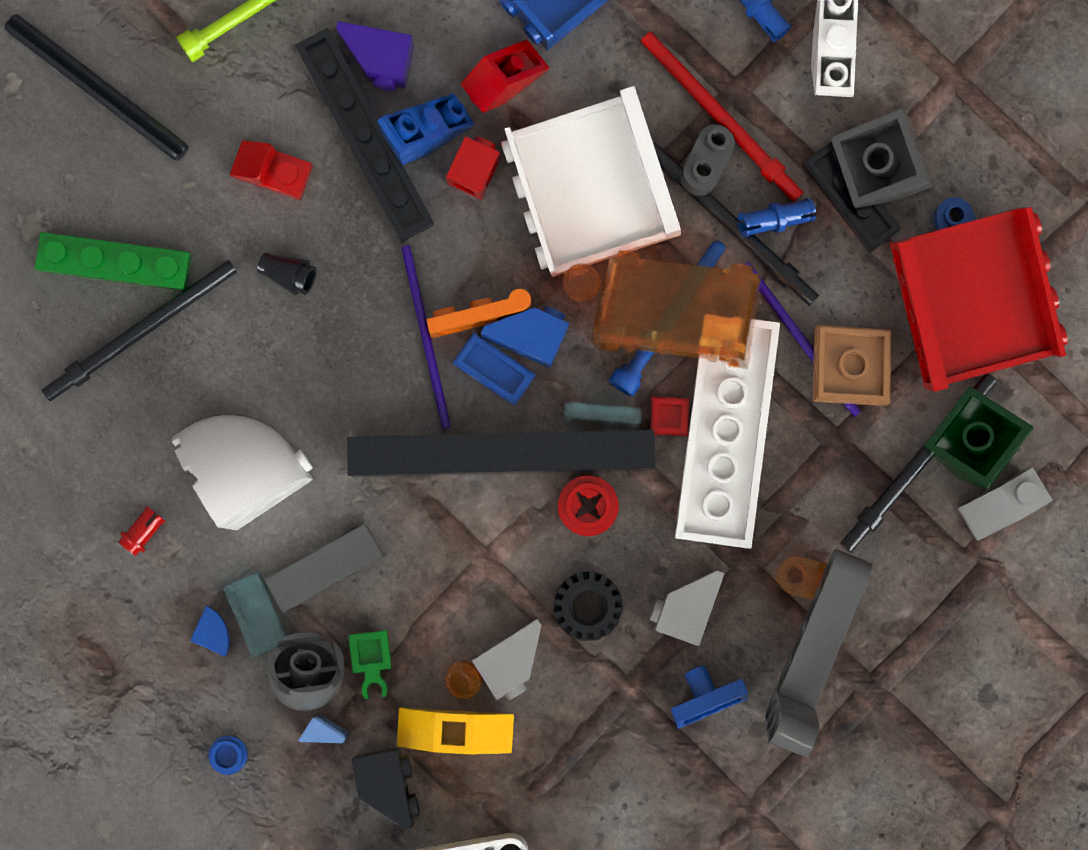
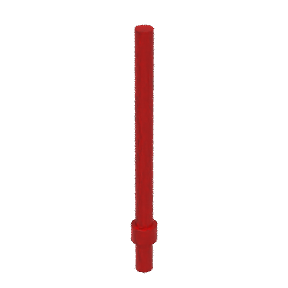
(770, 168)

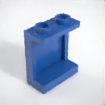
(550, 19)

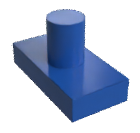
(707, 698)

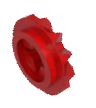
(606, 507)

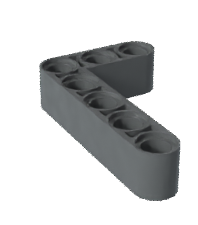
(791, 712)

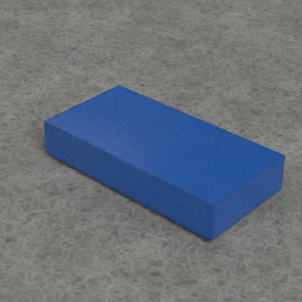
(494, 369)

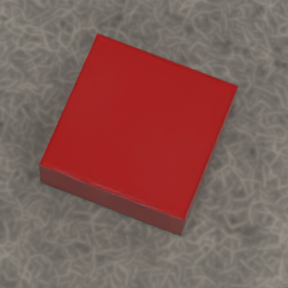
(669, 416)

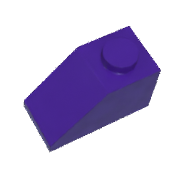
(379, 53)

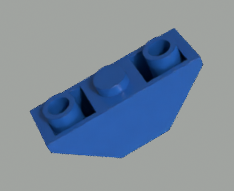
(424, 127)

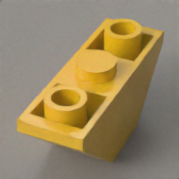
(455, 731)

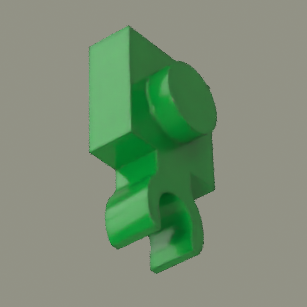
(370, 655)

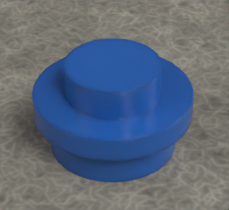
(228, 755)

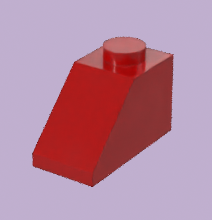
(503, 75)

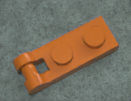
(480, 313)

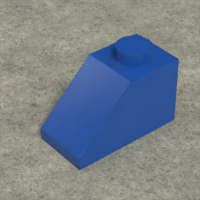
(530, 334)

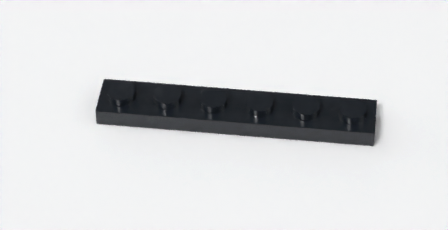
(364, 135)

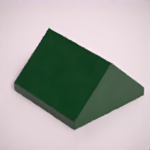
(977, 439)

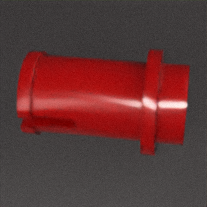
(139, 533)

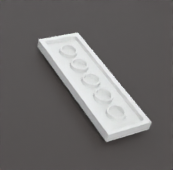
(727, 445)

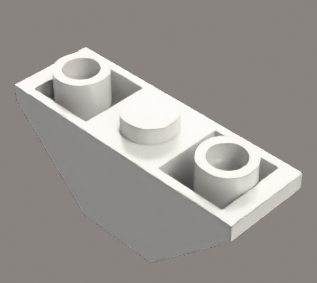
(834, 47)

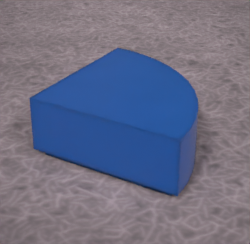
(212, 632)

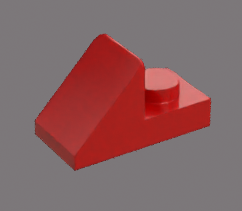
(267, 168)

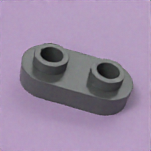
(707, 157)

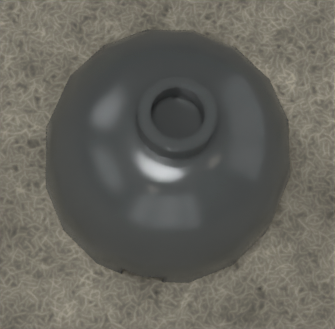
(305, 671)

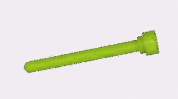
(197, 41)

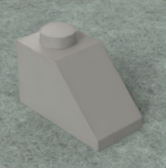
(1005, 503)
(687, 608)
(510, 662)

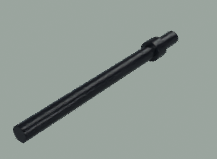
(785, 273)
(79, 372)
(871, 517)

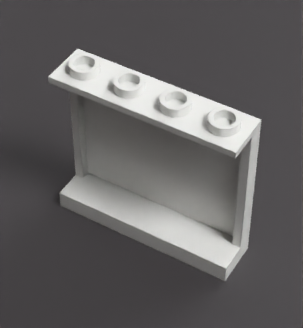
(591, 184)

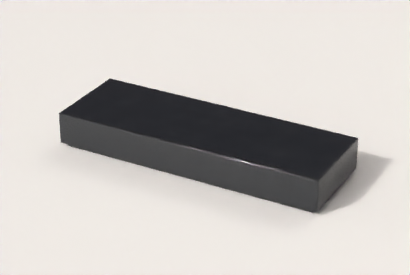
(871, 223)

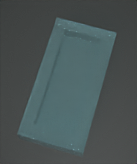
(602, 414)
(255, 614)

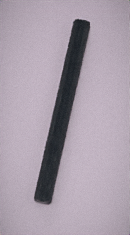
(96, 87)

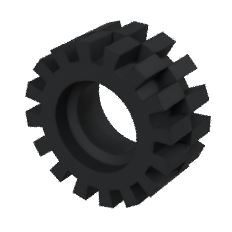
(611, 610)

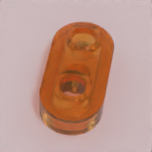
(810, 571)

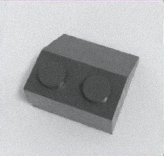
(882, 160)

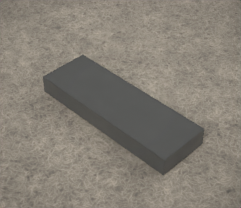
(324, 568)

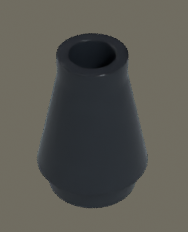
(290, 273)

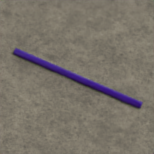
(793, 329)
(426, 338)

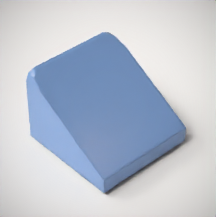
(323, 731)

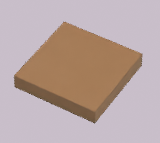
(852, 365)

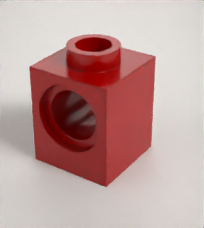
(473, 166)

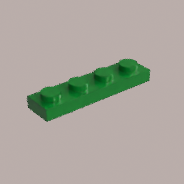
(113, 261)

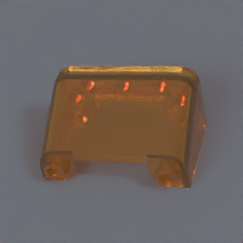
(677, 309)

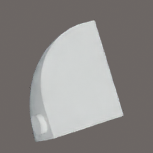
(240, 467)

